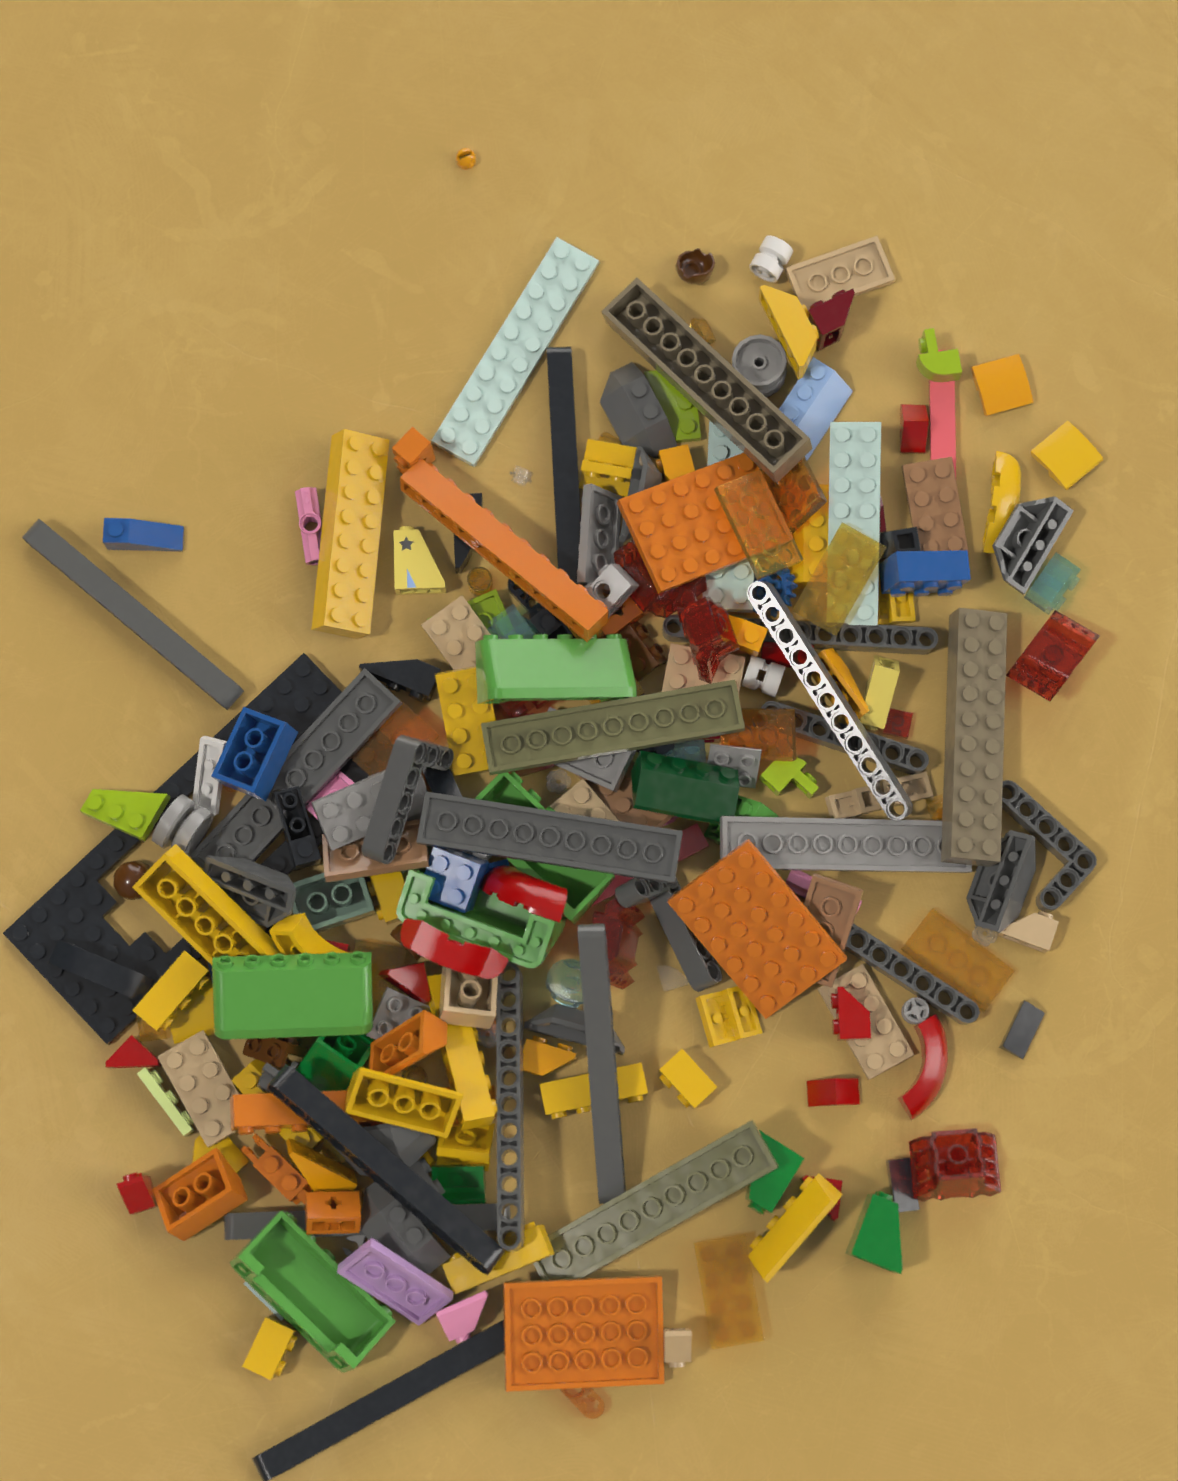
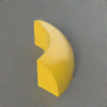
(1004, 497)
(297, 936)

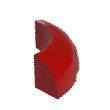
(518, 887)
(463, 958)
(932, 1069)

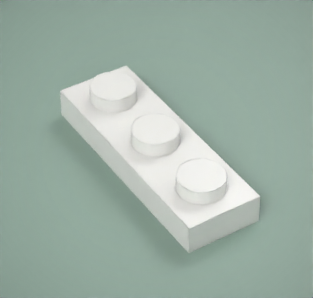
(207, 789)

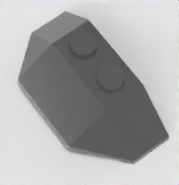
(636, 411)
(643, 477)
(1028, 539)
(256, 888)
(1001, 889)
(565, 1024)
(401, 1141)
(400, 1230)

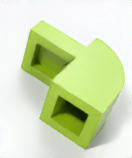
(935, 364)
(781, 773)

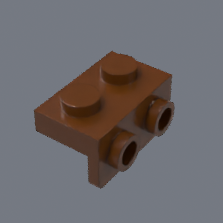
(643, 651)
(273, 1050)

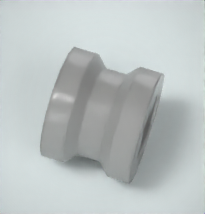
(919, 1009)

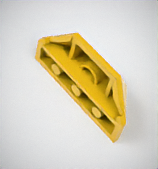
(791, 326)

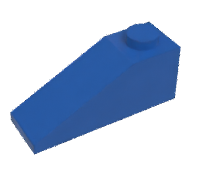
(142, 535)

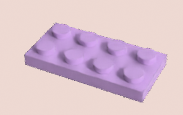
(395, 1281)

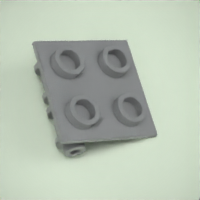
(740, 758)
(393, 1011)

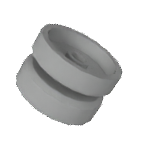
(761, 363)
(182, 825)

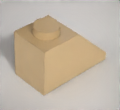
(1032, 931)
(677, 1346)

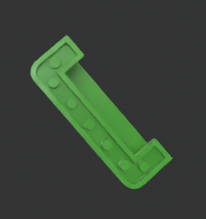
(553, 669)
(581, 885)
(491, 923)
(292, 995)
(310, 1294)

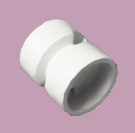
(772, 256)
(772, 677)

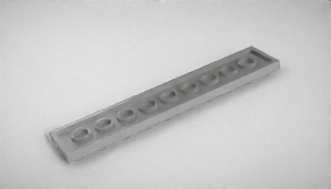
(841, 843)

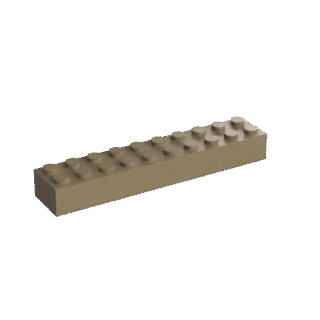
(707, 380)
(974, 738)

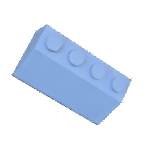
(816, 401)

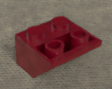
(831, 317)

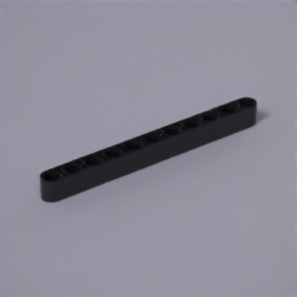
(564, 458)
(386, 1169)
(380, 1402)

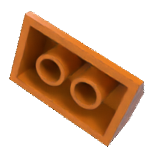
(408, 1043)
(199, 1195)

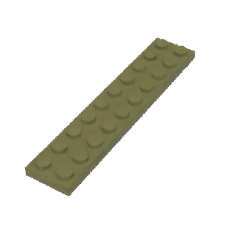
(612, 727)
(658, 1204)

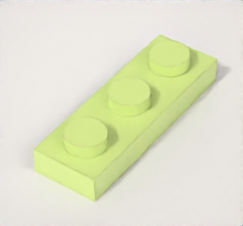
(167, 1101)

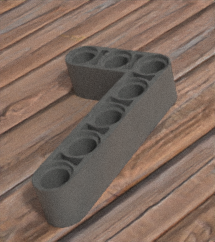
(397, 793)
(1050, 842)
(696, 961)

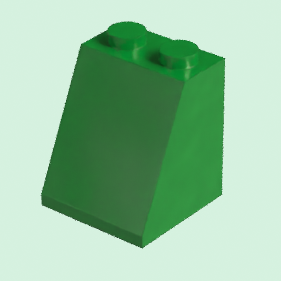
(334, 1060)
(767, 1190)
(878, 1233)

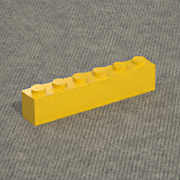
(464, 1068)

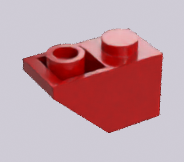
(852, 1017)
(137, 1193)

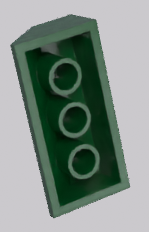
(684, 787)

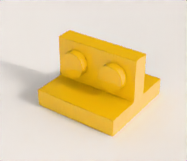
(608, 466)
(466, 1146)

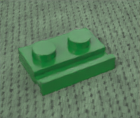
(461, 1182)

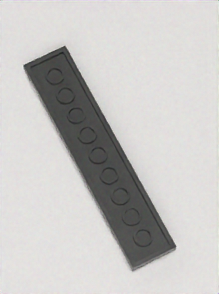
(310, 764)
(550, 837)

